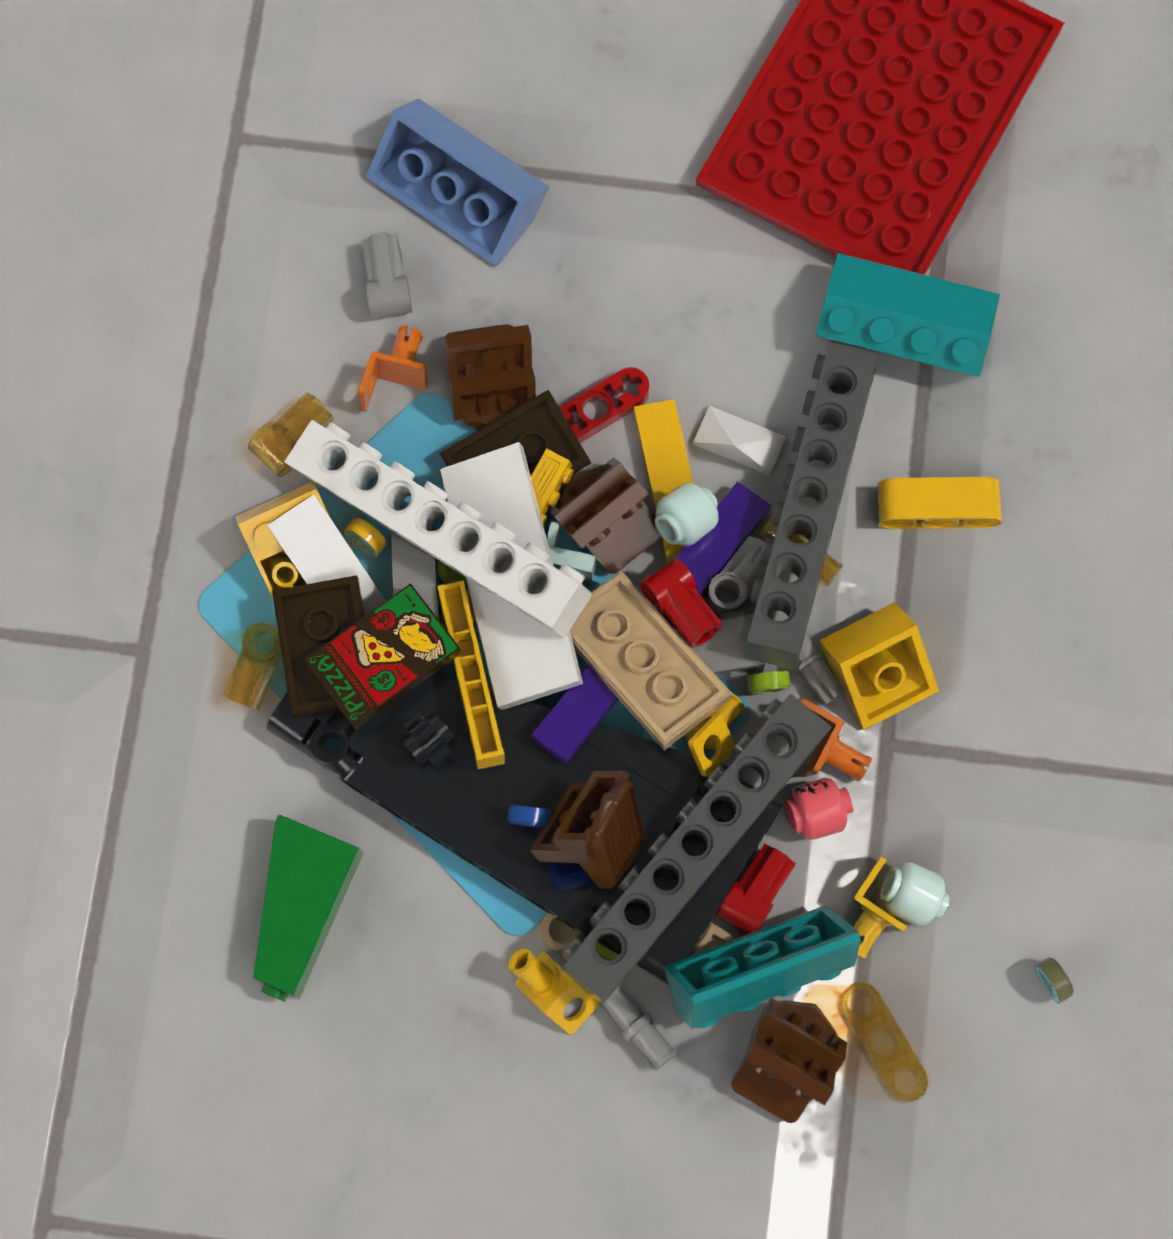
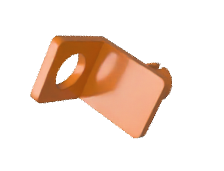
(396, 367)
(833, 751)

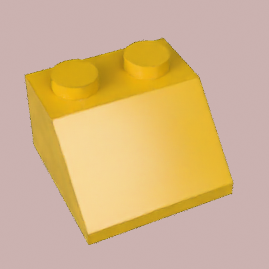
(880, 665)

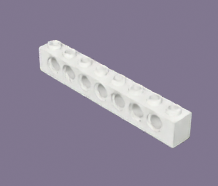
(554, 607)

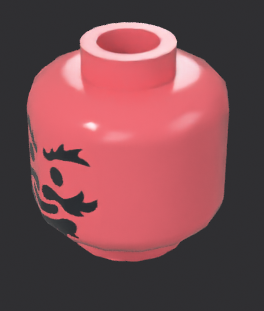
(818, 808)

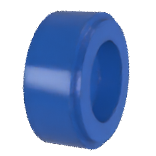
(528, 816)

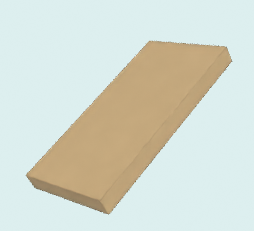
(646, 662)

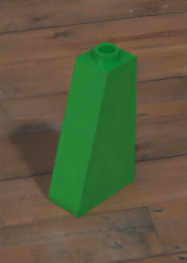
(301, 899)

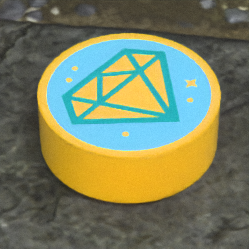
(365, 537)

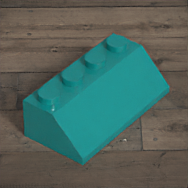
(908, 315)
(762, 966)

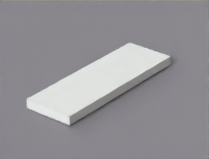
(520, 652)

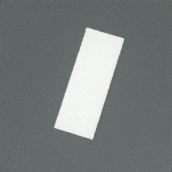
(320, 549)

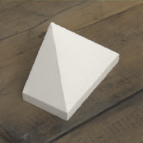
(739, 440)

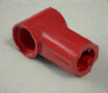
(675, 593)
(752, 898)

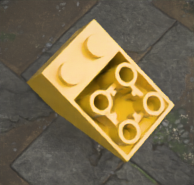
(267, 552)

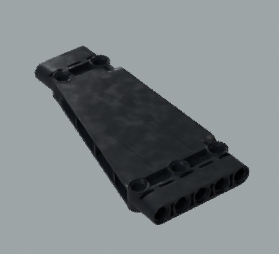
(469, 805)

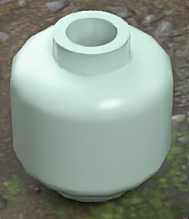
(686, 514)
(914, 894)

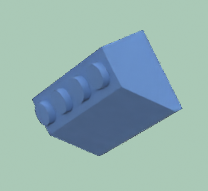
(456, 180)

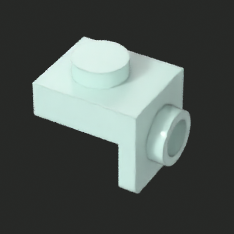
(580, 562)

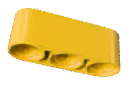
(939, 503)

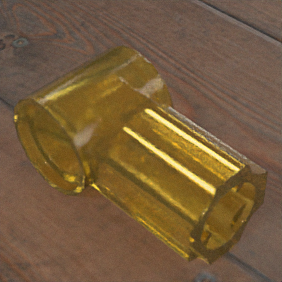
(276, 440)
(254, 671)

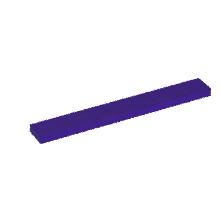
(587, 705)

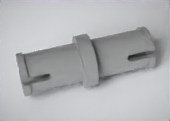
(638, 1028)

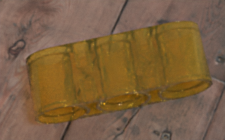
(902, 1055)

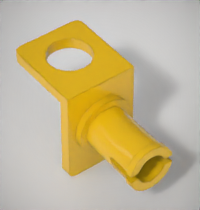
(714, 735)
(873, 917)
(550, 988)

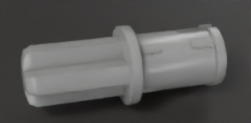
(818, 673)

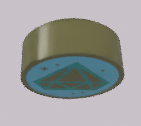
(1054, 980)

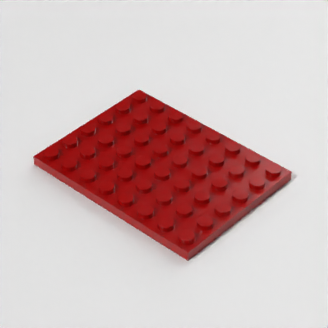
(878, 121)

